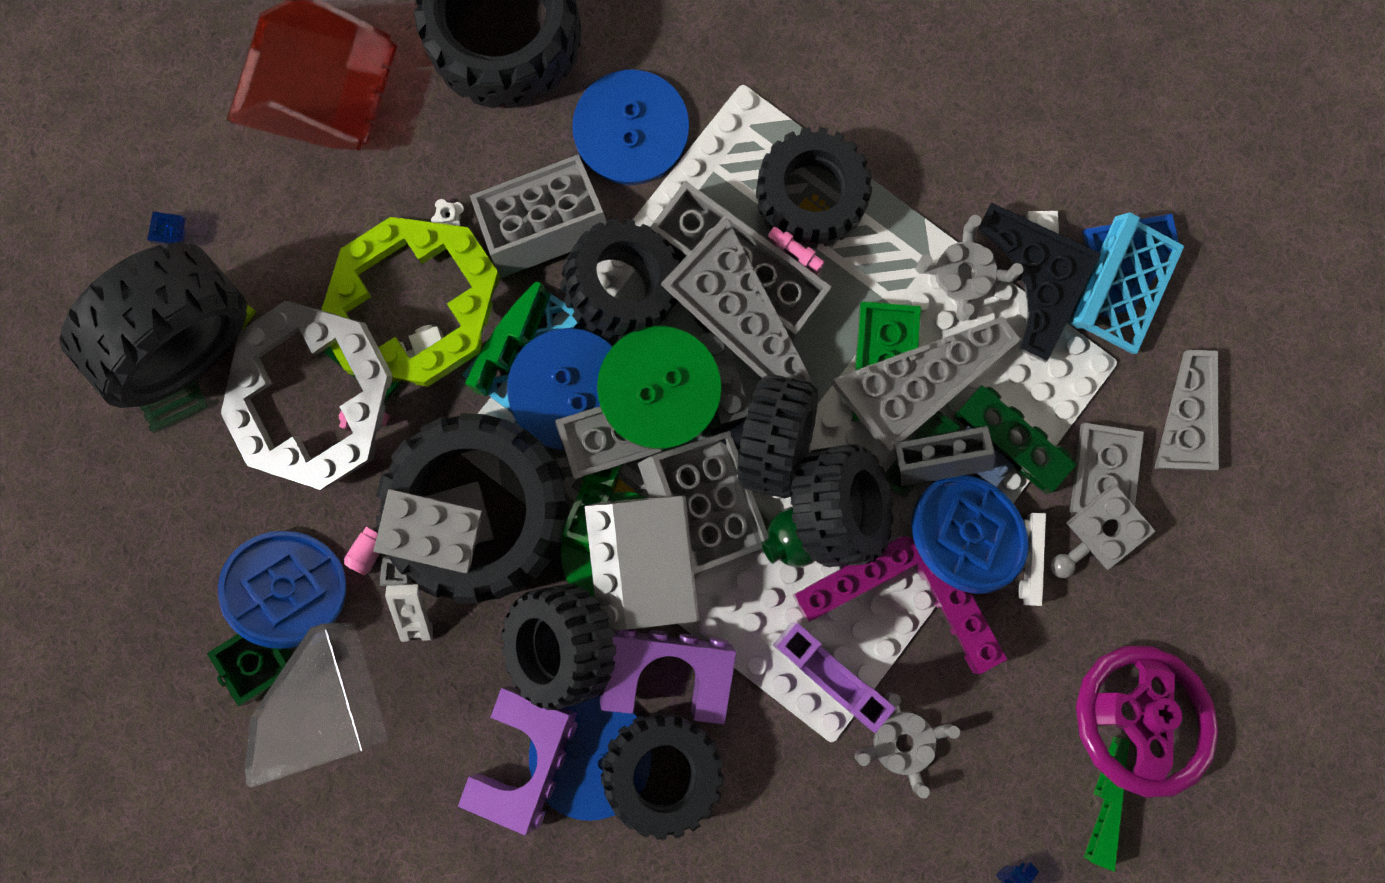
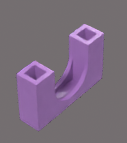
(711, 661)
(833, 677)
(522, 806)

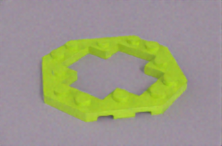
(426, 241)

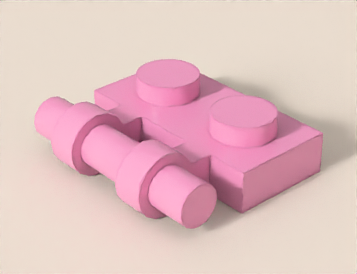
(804, 256)

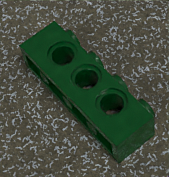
(1057, 459)

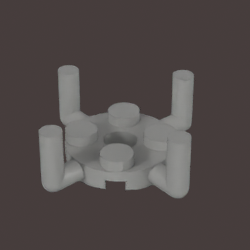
(976, 257)
(920, 754)

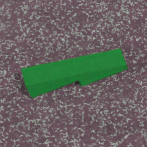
(595, 489)
(1105, 835)

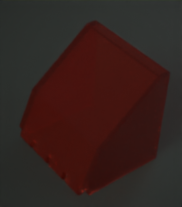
(313, 75)

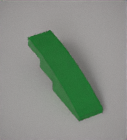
(514, 330)

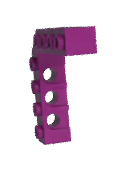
(901, 554)

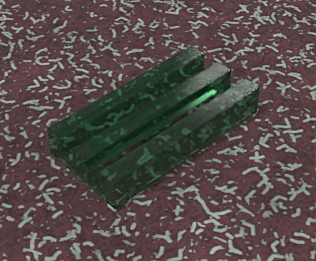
(151, 415)

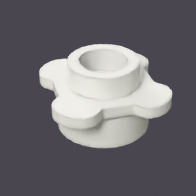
(444, 207)

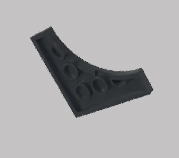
(1051, 275)

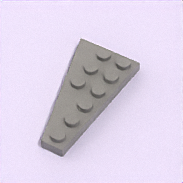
(731, 302)
(911, 387)

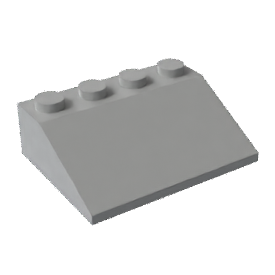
(537, 215)
(719, 510)
(642, 561)

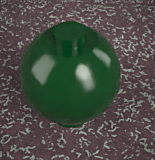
(784, 543)

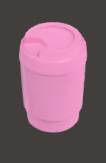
(361, 554)

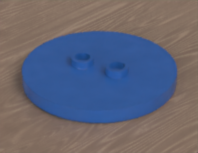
(630, 127)
(555, 379)
(969, 534)
(281, 588)
(578, 782)

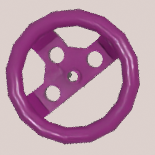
(1152, 720)

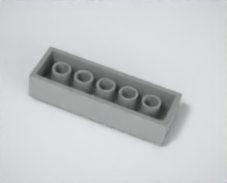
(789, 285)

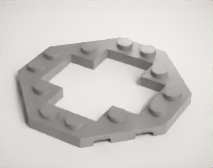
(362, 412)

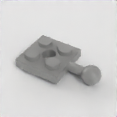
(1088, 527)

